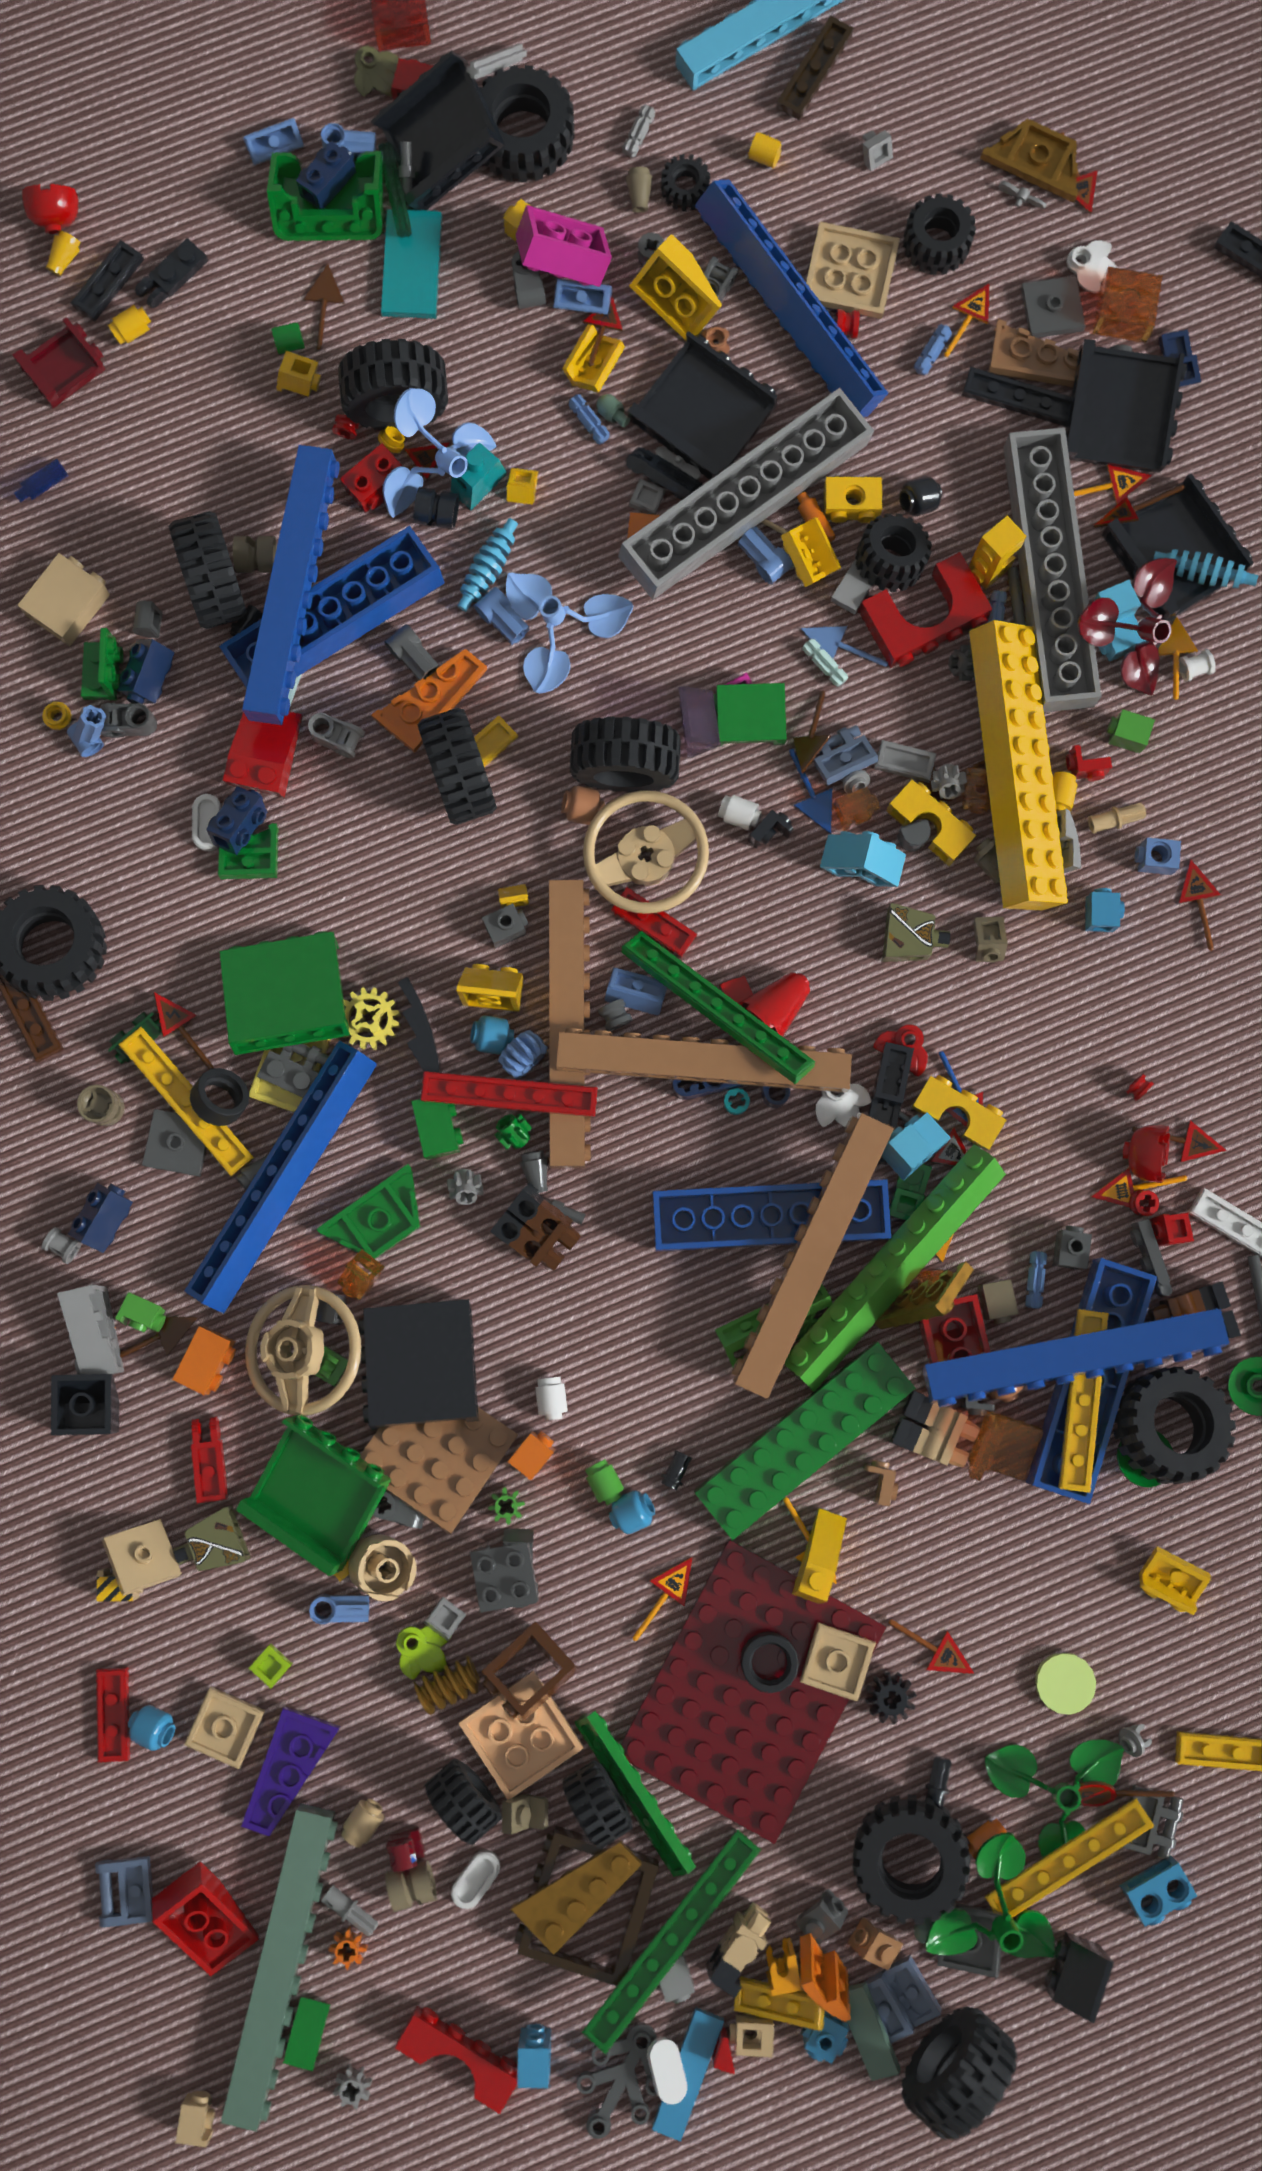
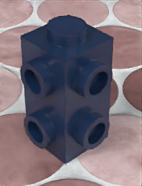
(326, 175)
(145, 671)
(237, 820)
(101, 1216)

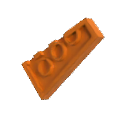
(430, 697)

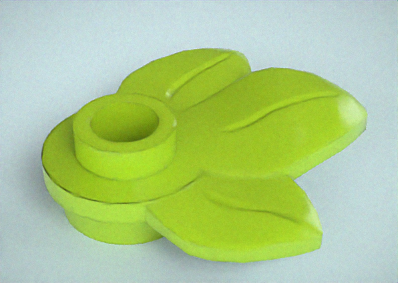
(424, 1654)

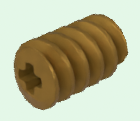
(448, 1686)

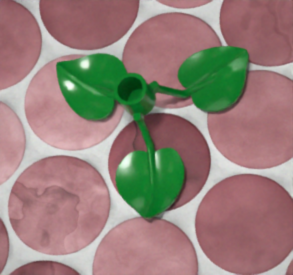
(1013, 1770)
(1026, 1938)

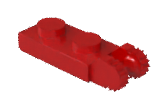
(208, 1463)

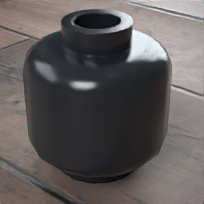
(920, 496)

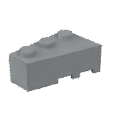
(91, 1330)

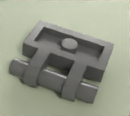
(290, 1075)
(1154, 1808)

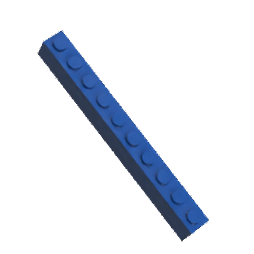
(789, 296)
(290, 585)
(280, 1177)
(1075, 1356)

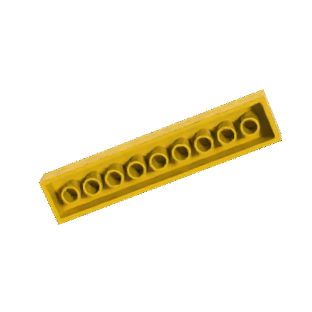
(1018, 766)

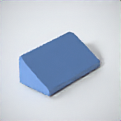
(276, 138)
(582, 298)
(636, 990)

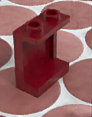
(62, 363)

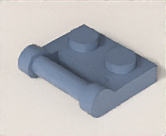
(134, 1891)

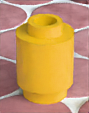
(129, 324)
(1064, 790)

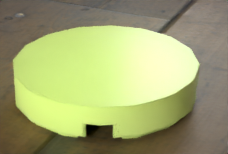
(1065, 1683)

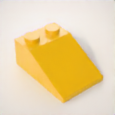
(677, 288)
(491, 988)

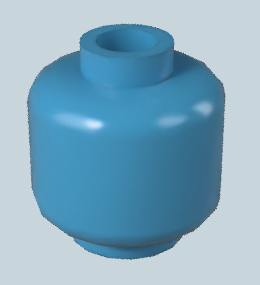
(491, 1034)
(632, 1512)
(151, 1728)

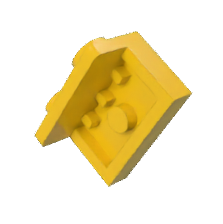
(577, 366)
(810, 551)
(1173, 1580)

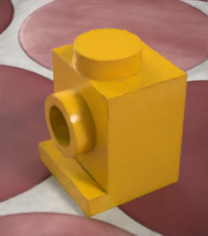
(298, 374)

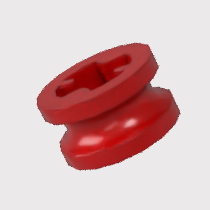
(344, 427)
(1139, 1087)
(1146, 1210)

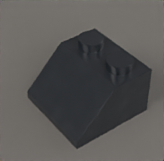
(84, 1404)
(1079, 1976)

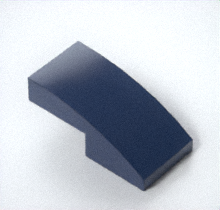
(1179, 342)

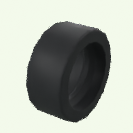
(210, 1112)
(792, 1662)

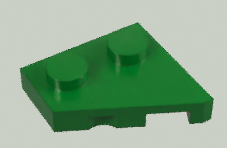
(254, 860)

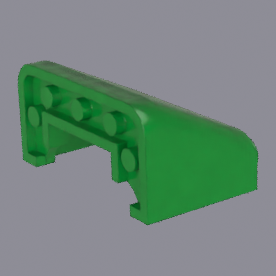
(350, 215)

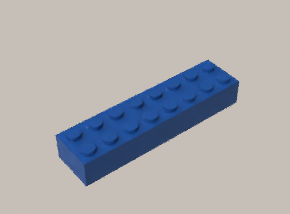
(352, 602)
(756, 1216)
(1126, 1298)

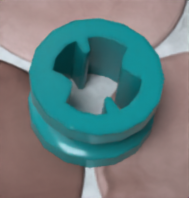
(740, 1109)

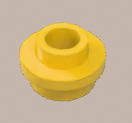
(392, 439)
(52, 709)

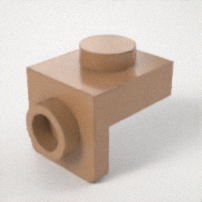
(886, 1488)
(875, 1944)

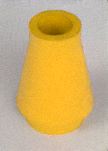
(62, 252)

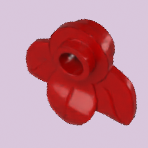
(919, 1057)

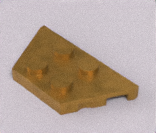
(1037, 157)

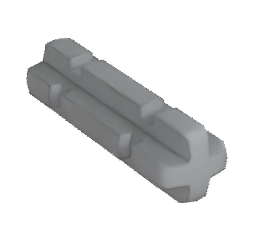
(638, 131)

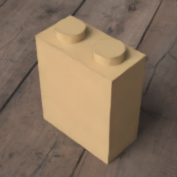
(64, 598)

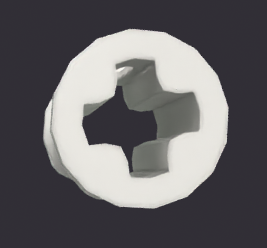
(1196, 665)

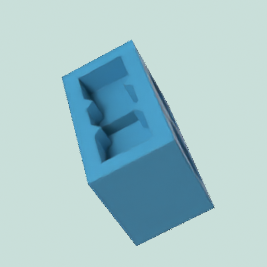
(1154, 1882)
(534, 2057)

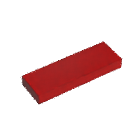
(658, 926)
(112, 1714)

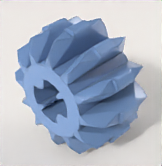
(522, 1054)

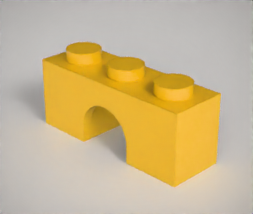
(996, 552)
(916, 803)
(983, 1122)

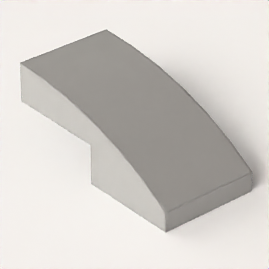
(851, 590)
(1069, 841)

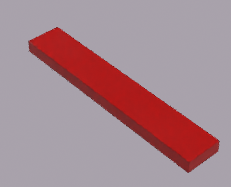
(509, 1094)

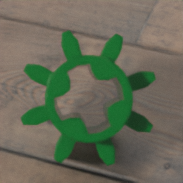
(513, 1131)

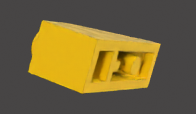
(820, 1557)

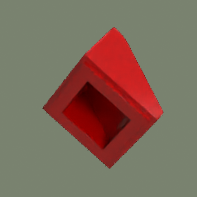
(737, 989)
(722, 2055)

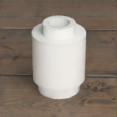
(740, 812)
(551, 1398)

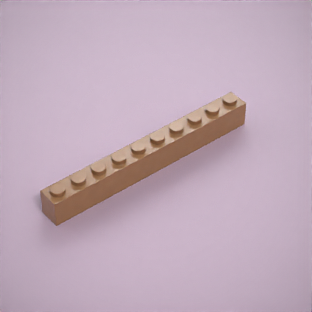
(567, 1009)
(693, 1061)
(812, 1254)

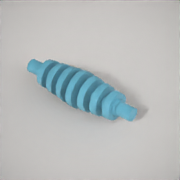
(487, 564)
(1205, 568)

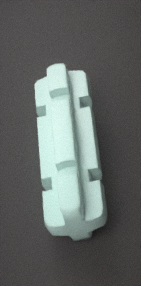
(825, 662)

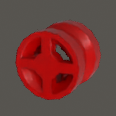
(848, 322)

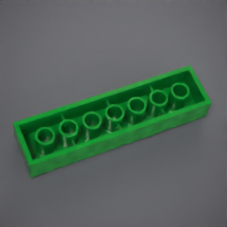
(804, 1440)

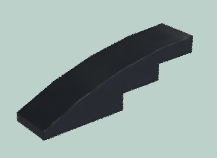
(424, 1044)
(890, 1085)

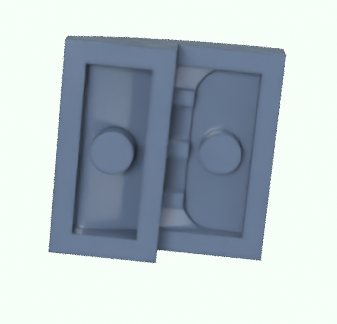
(902, 1998)

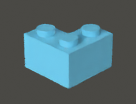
(1128, 604)
(863, 857)
(914, 1145)

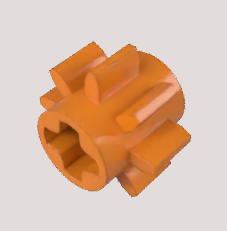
(341, 1953)

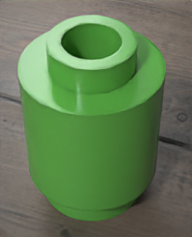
(604, 1482)

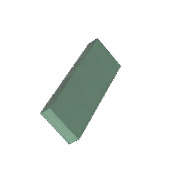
(871, 2035)

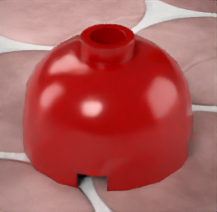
(51, 207)
(1148, 1152)

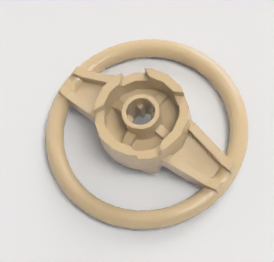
(663, 844)
(298, 1330)

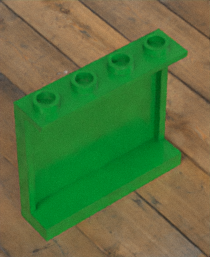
(283, 993)
(315, 1495)

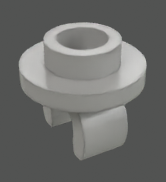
(856, 781)
(1132, 1741)

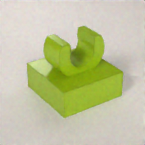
(270, 1666)

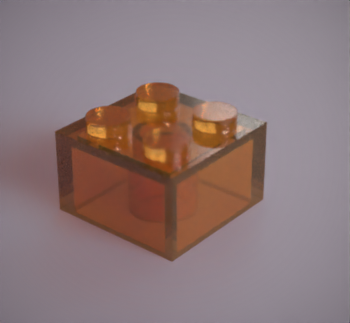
(1127, 304)

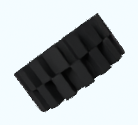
(681, 168)

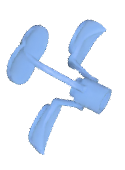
(411, 413)
(533, 593)

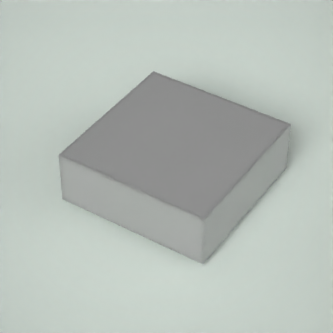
(647, 497)
(445, 1618)

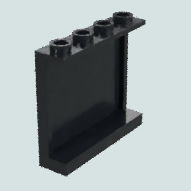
(446, 128)
(704, 407)
(1124, 407)
(1182, 523)
(419, 1364)

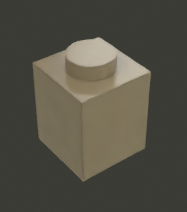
(998, 1301)

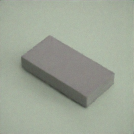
(905, 761)

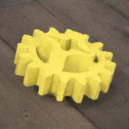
(378, 1012)

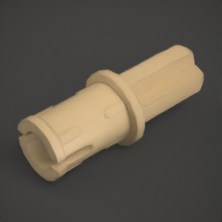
(1116, 817)

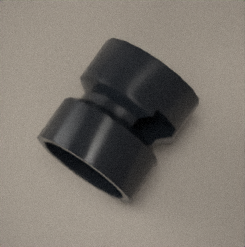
(436, 508)

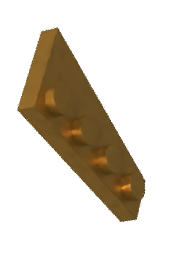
(927, 1300)
(566, 1904)

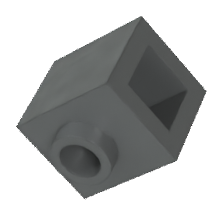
(505, 925)
(1072, 1248)

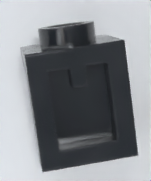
(765, 830)

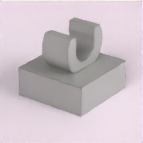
(877, 149)

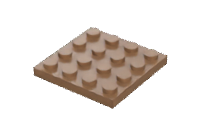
(440, 1464)

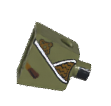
(911, 935)
(214, 1542)

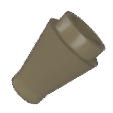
(639, 188)

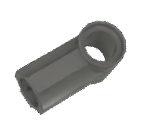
(407, 648)

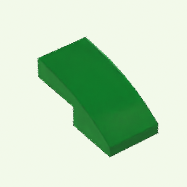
(909, 1193)
(306, 2034)

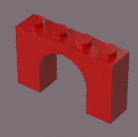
(901, 640)

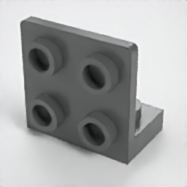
(504, 1576)

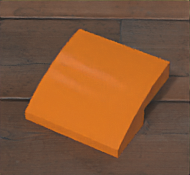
(824, 1978)

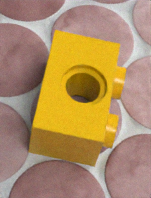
(863, 489)

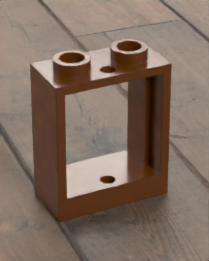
(550, 1650)

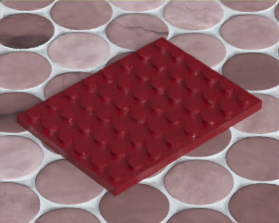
(715, 1731)

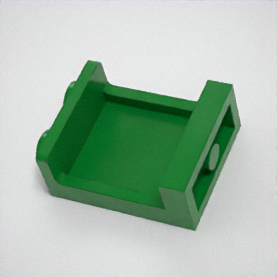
(751, 713)

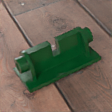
(143, 1020)

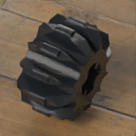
(899, 1703)

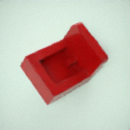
(1091, 769)
(1172, 1229)

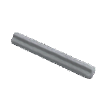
(496, 61)

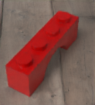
(429, 2037)

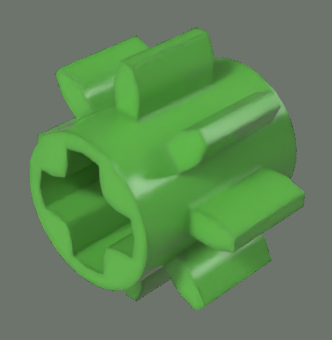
(508, 1514)

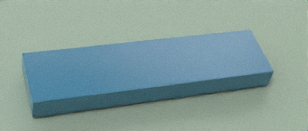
(695, 2058)

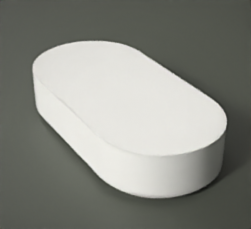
(203, 810)
(475, 1879)
(667, 2070)

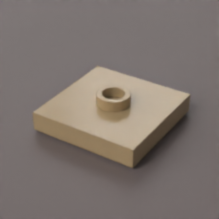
(141, 1557)
(837, 1661)
(224, 1727)

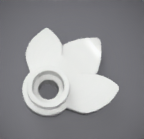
(1095, 264)
(841, 1106)

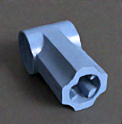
(354, 141)
(769, 560)
(497, 610)
(87, 731)
(344, 1608)

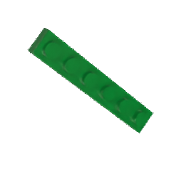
(638, 1799)

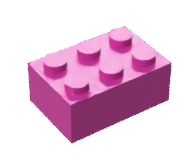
(563, 246)

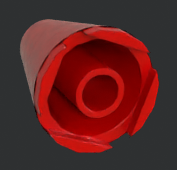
(779, 1001)

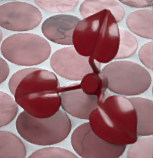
(1098, 622)

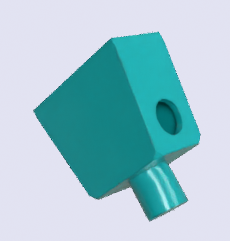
(481, 476)

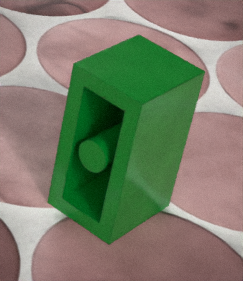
(437, 1128)

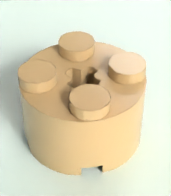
(386, 1582)

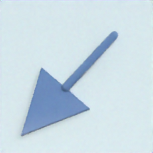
(831, 638)

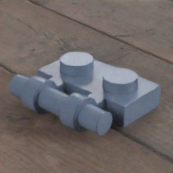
(847, 758)

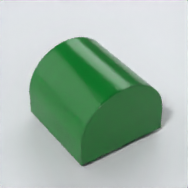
(288, 338)

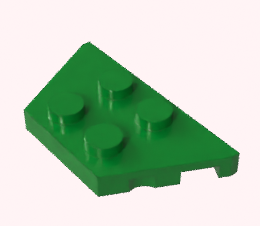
(378, 1217)

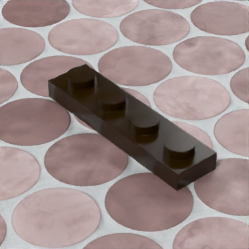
(814, 68)

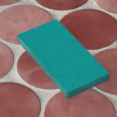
(412, 267)

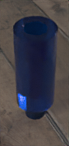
(41, 481)

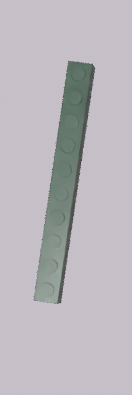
(278, 1968)

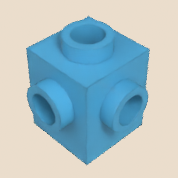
(827, 2042)

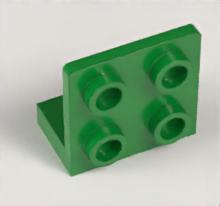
(101, 668)

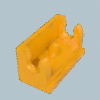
(783, 1972)

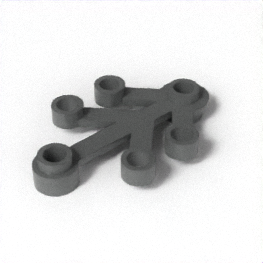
(623, 2076)

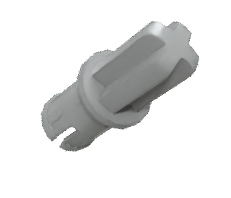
(349, 1911)

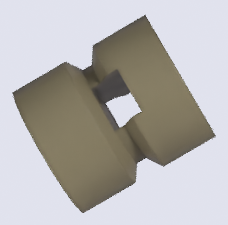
(254, 554)
(100, 1105)
(411, 1886)

